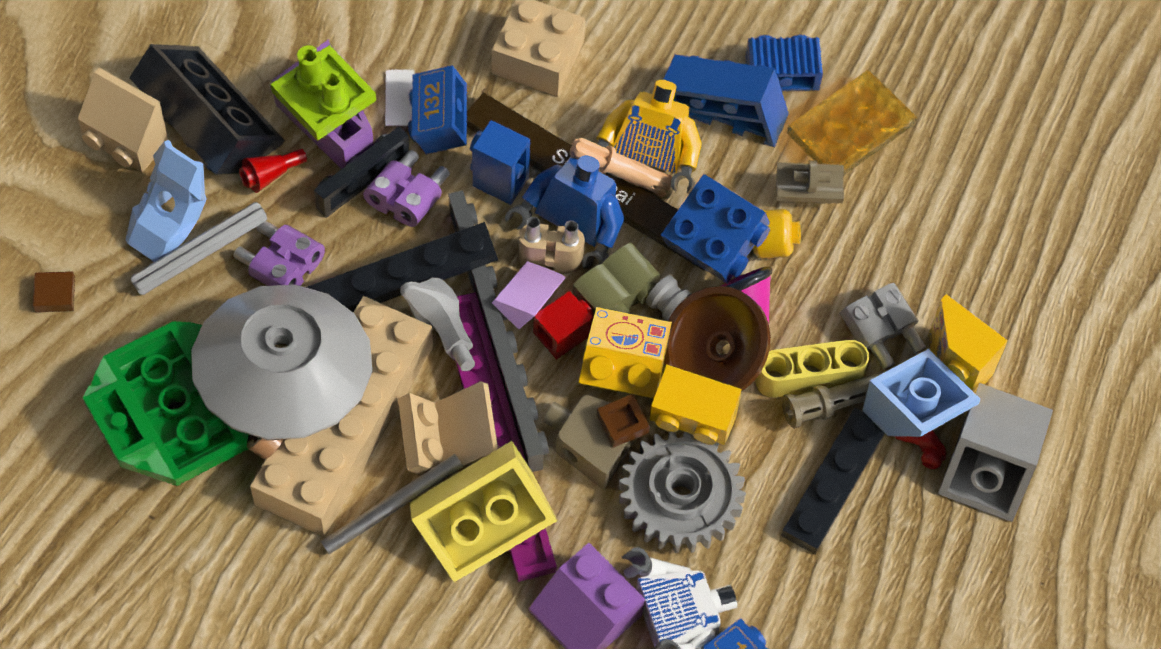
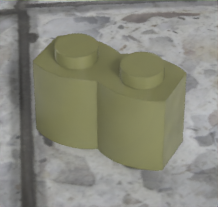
(618, 282)

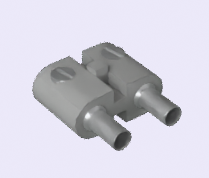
(881, 318)

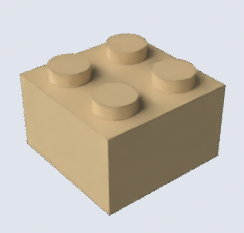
(538, 46)

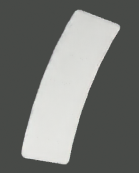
(398, 108)

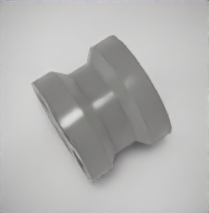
(666, 296)

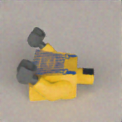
(655, 132)

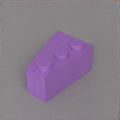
(345, 141)

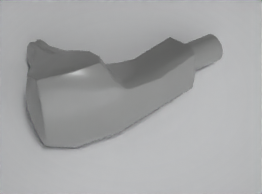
(439, 307)

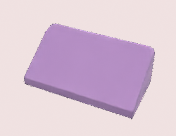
(527, 293)

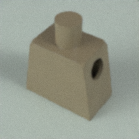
(584, 441)

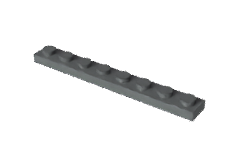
(503, 343)

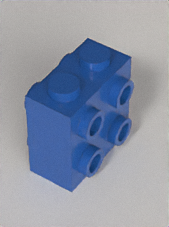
(716, 229)

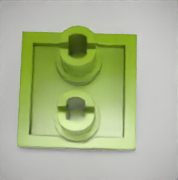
(322, 90)

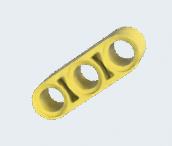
(824, 356)

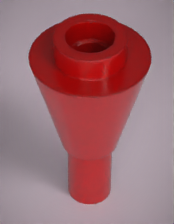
(263, 170)

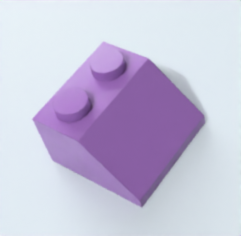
(587, 602)

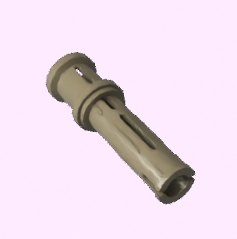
(823, 400)

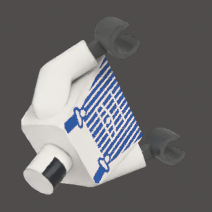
(678, 602)

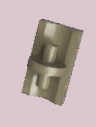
(809, 182)

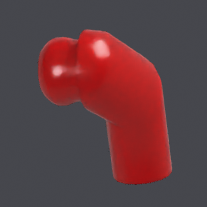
(931, 446)

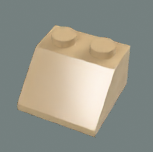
(121, 121)

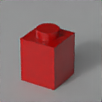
(563, 324)

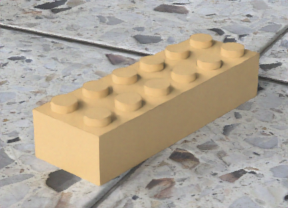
(315, 474)

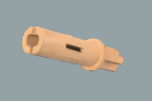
(623, 167)

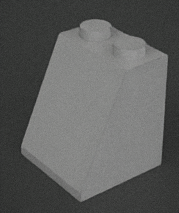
(996, 452)

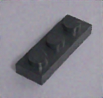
(360, 172)

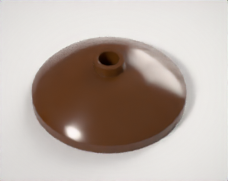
(709, 322)

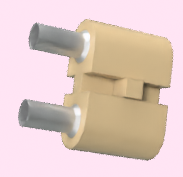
(555, 249)

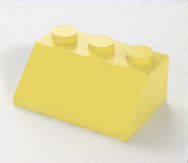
(482, 511)

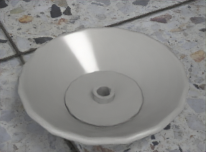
(288, 388)

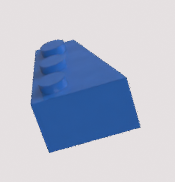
(731, 94)

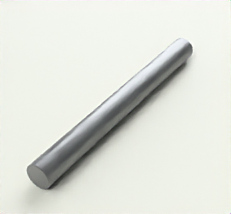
(392, 504)

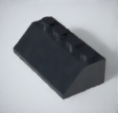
(204, 107)

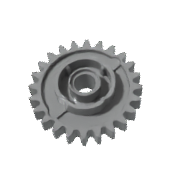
(677, 517)

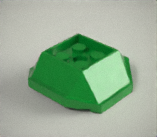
(132, 412)

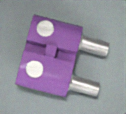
(403, 193)
(286, 259)

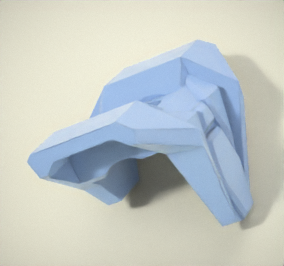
(150, 226)

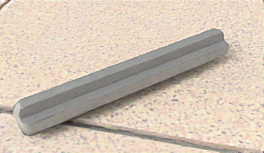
(198, 248)

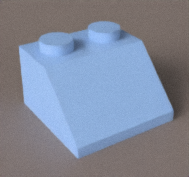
(917, 396)

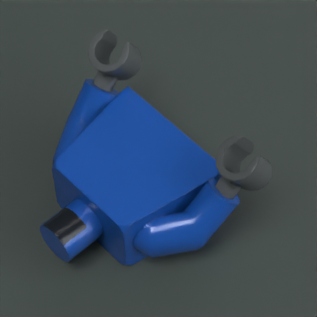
(578, 195)

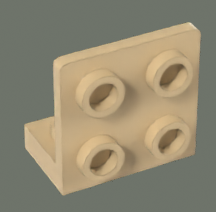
(451, 426)

